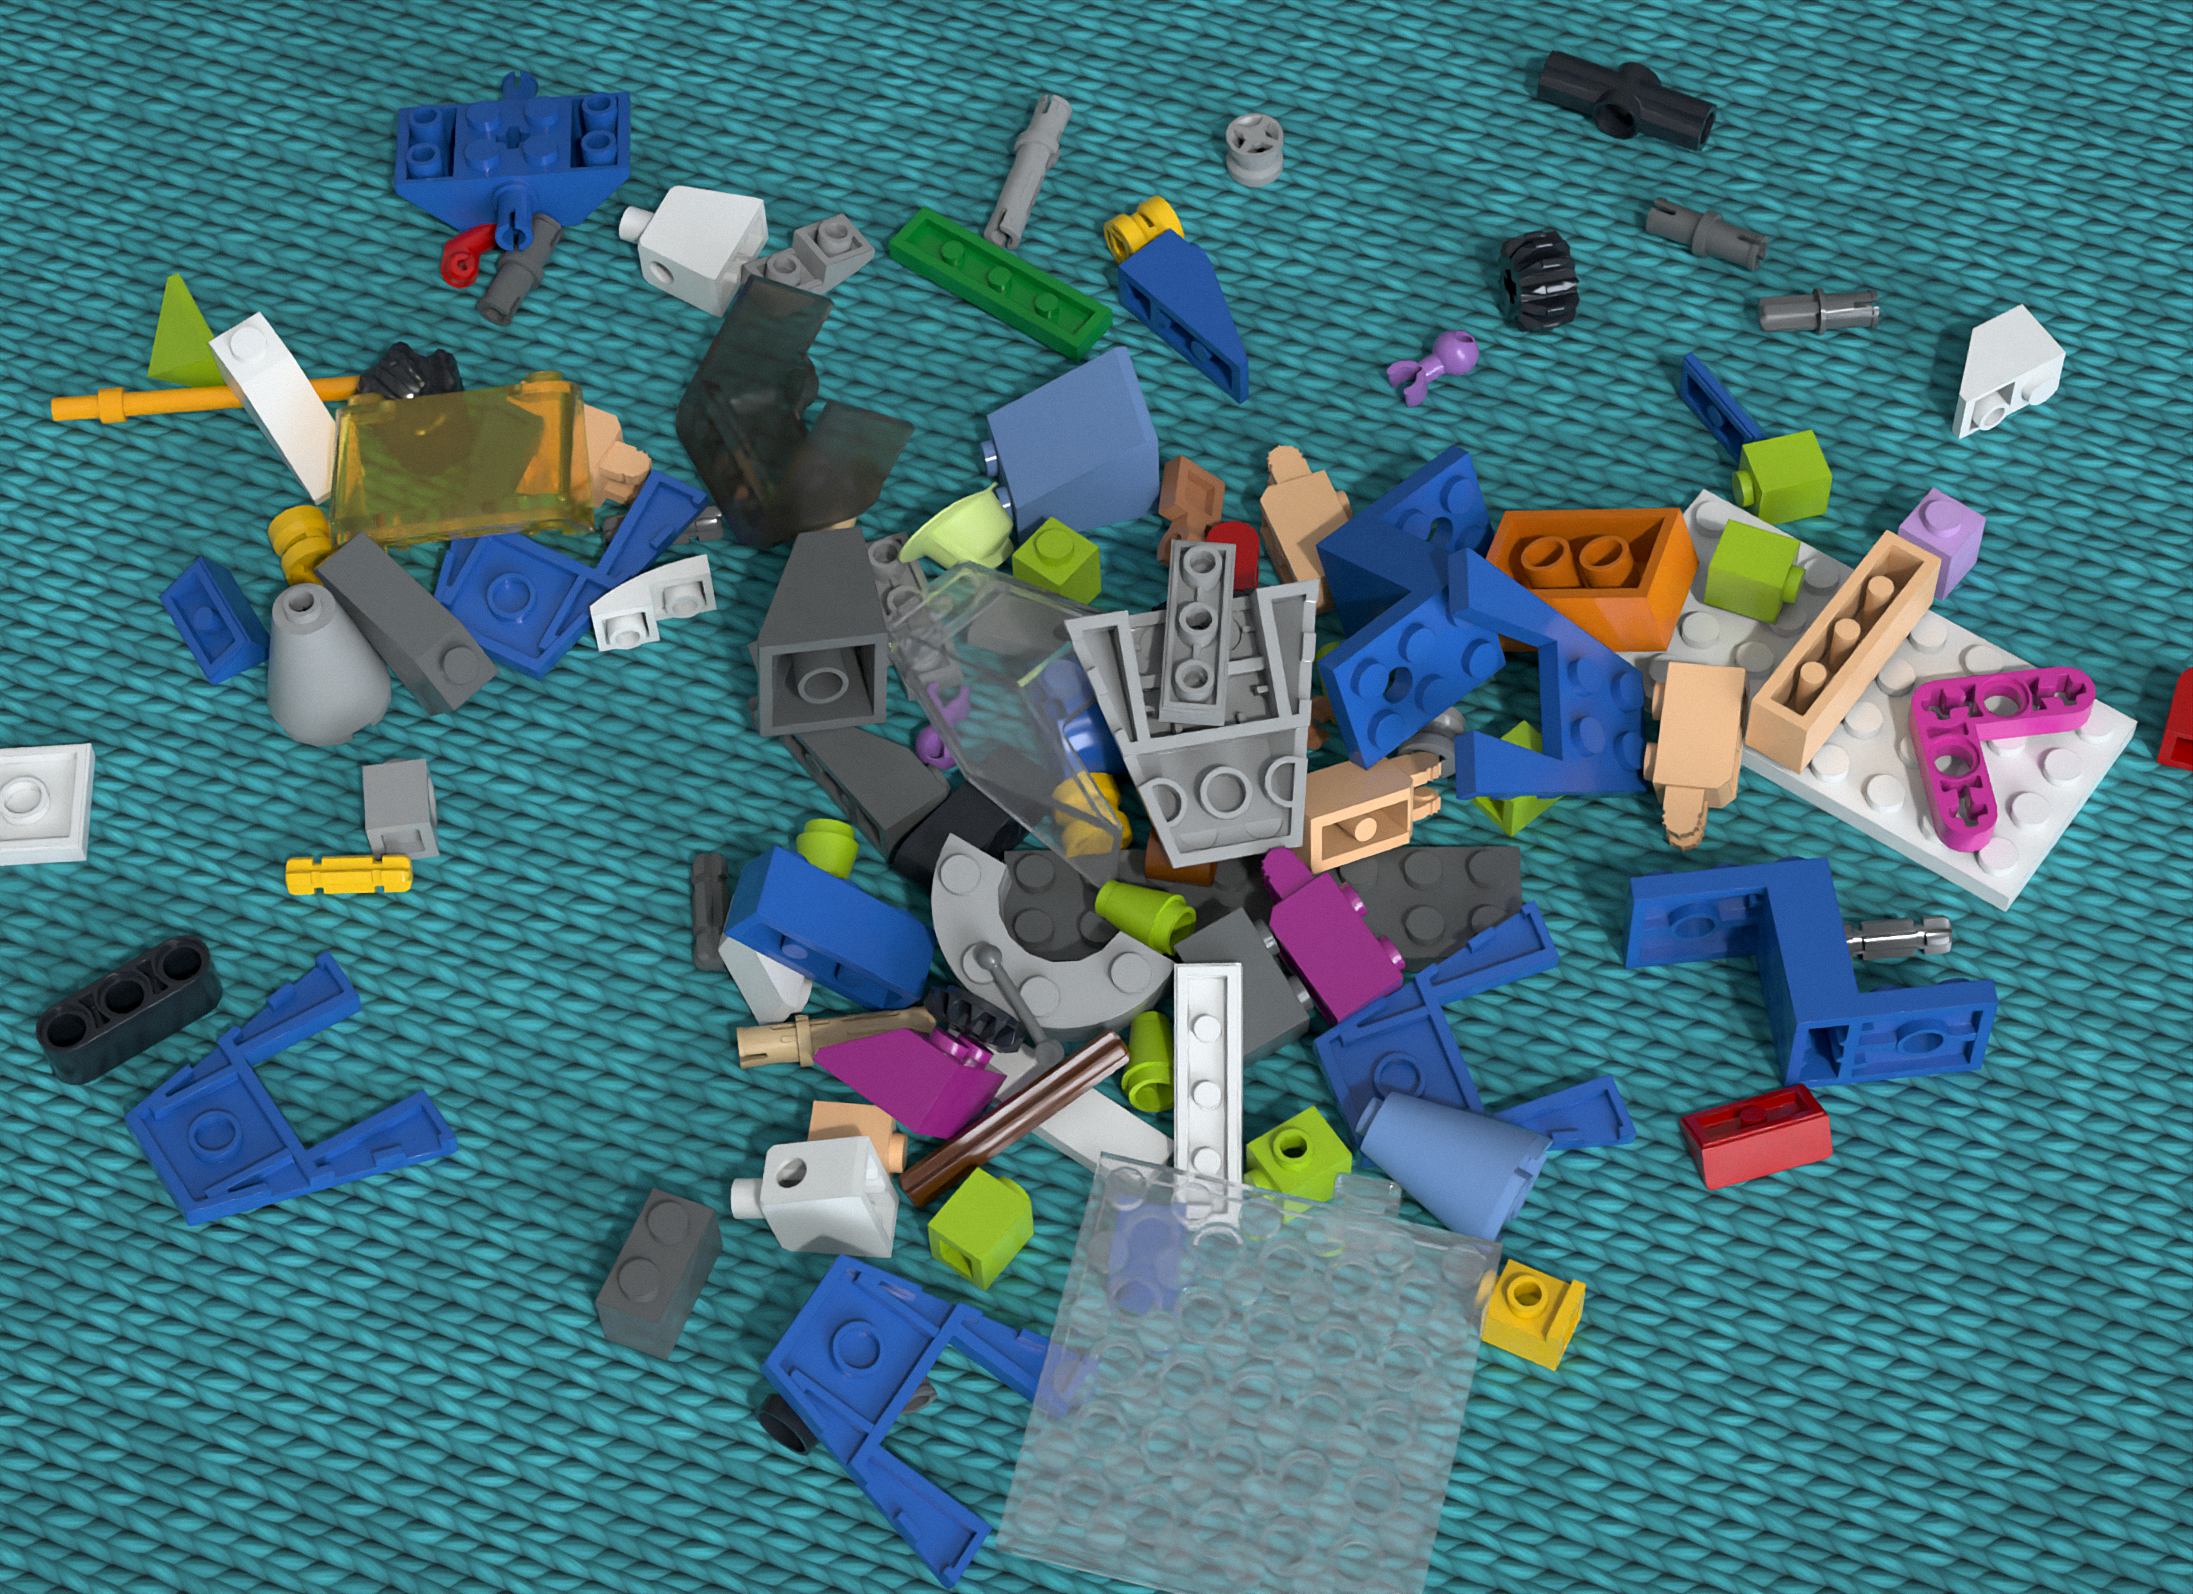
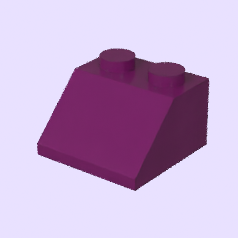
(919, 1078)

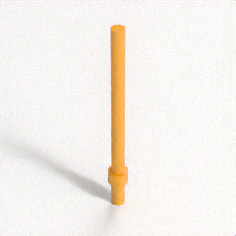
(116, 404)

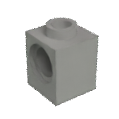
(401, 809)

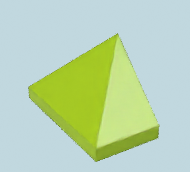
(181, 341)

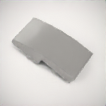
(819, 256)

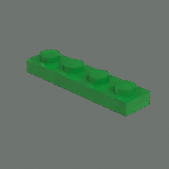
(1001, 283)

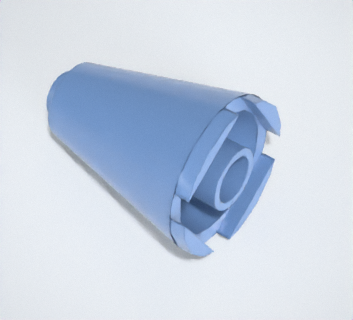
(1453, 1161)

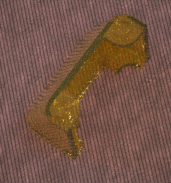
(462, 464)

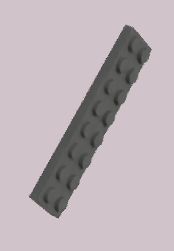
(1415, 896)

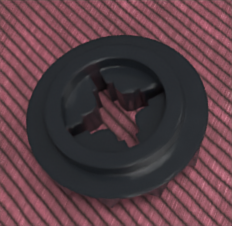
(975, 1018)

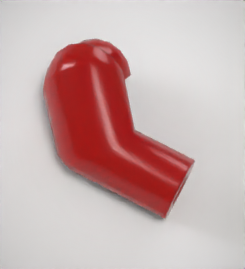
(463, 254)

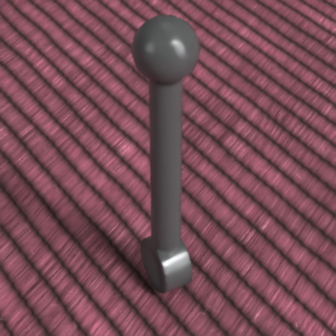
(1048, 1051)

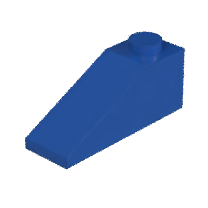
(1180, 300)

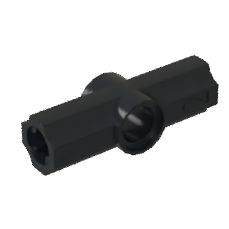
(1627, 100)

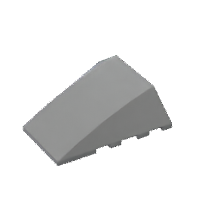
(1211, 786)

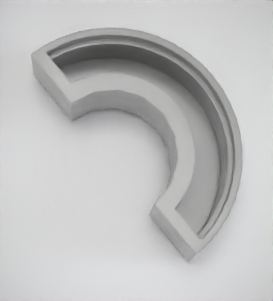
(1067, 998)

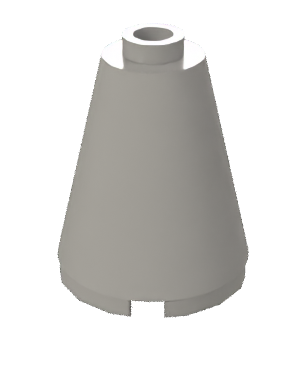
(322, 669)

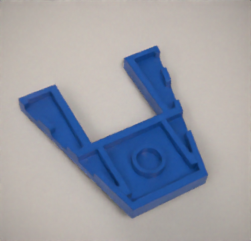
(534, 602)
(1586, 700)
(1410, 1049)
(228, 1146)
(854, 1367)

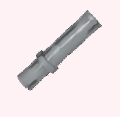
(1035, 154)

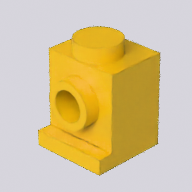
(1542, 1326)

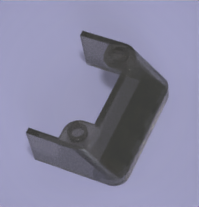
(748, 430)

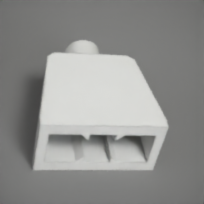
(697, 243)
(823, 1198)

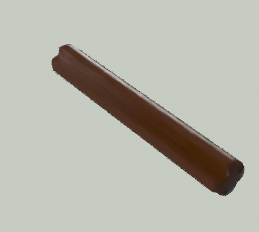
(1014, 1118)

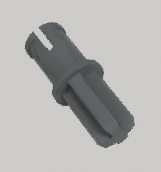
(1818, 311)

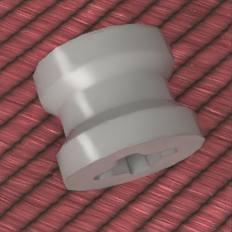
(1254, 150)
(1437, 739)

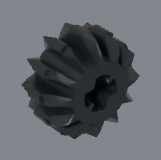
(1538, 281)

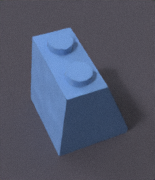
(1076, 450)

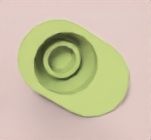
(967, 529)

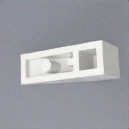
(279, 401)

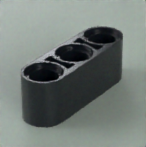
(966, 815)
(113, 1037)

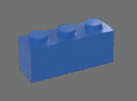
(830, 931)

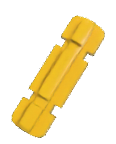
(349, 874)

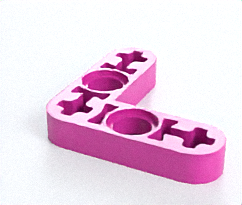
(1962, 737)

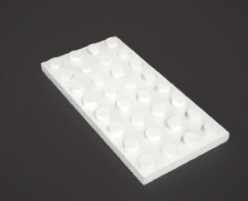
(1869, 762)

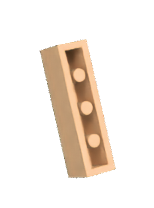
(1842, 651)

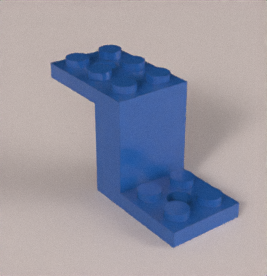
(1397, 611)
(1795, 930)

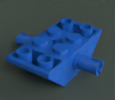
(514, 158)

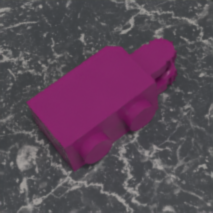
(1326, 939)

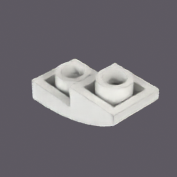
(630, 611)

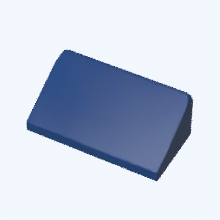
(1718, 407)
(216, 621)

